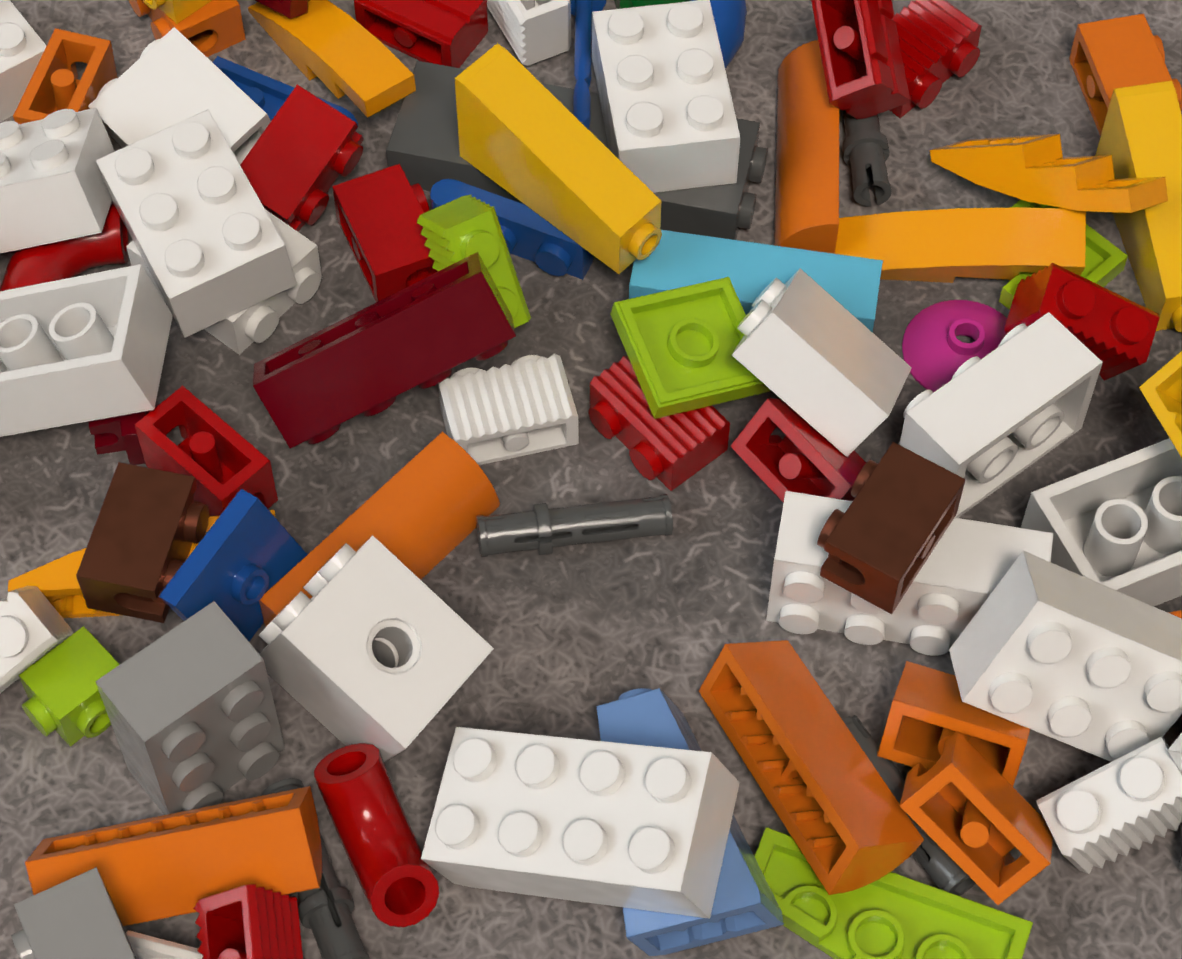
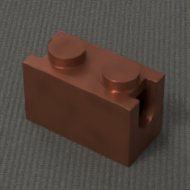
(890, 526)
(140, 541)

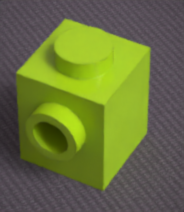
(64, 688)

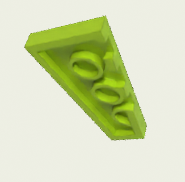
(885, 917)

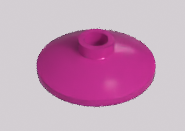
(932, 342)

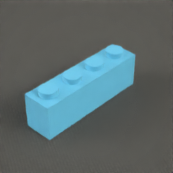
(752, 266)

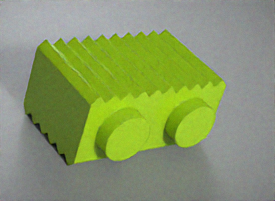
(468, 228)

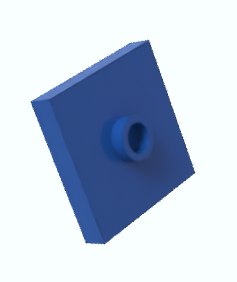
(235, 565)

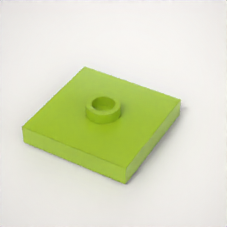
(685, 346)

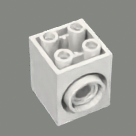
(364, 609)

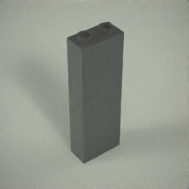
(428, 151)

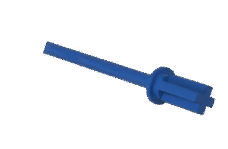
(583, 55)

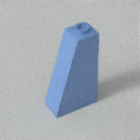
(742, 895)

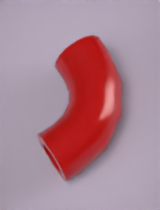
(70, 256)
(376, 835)

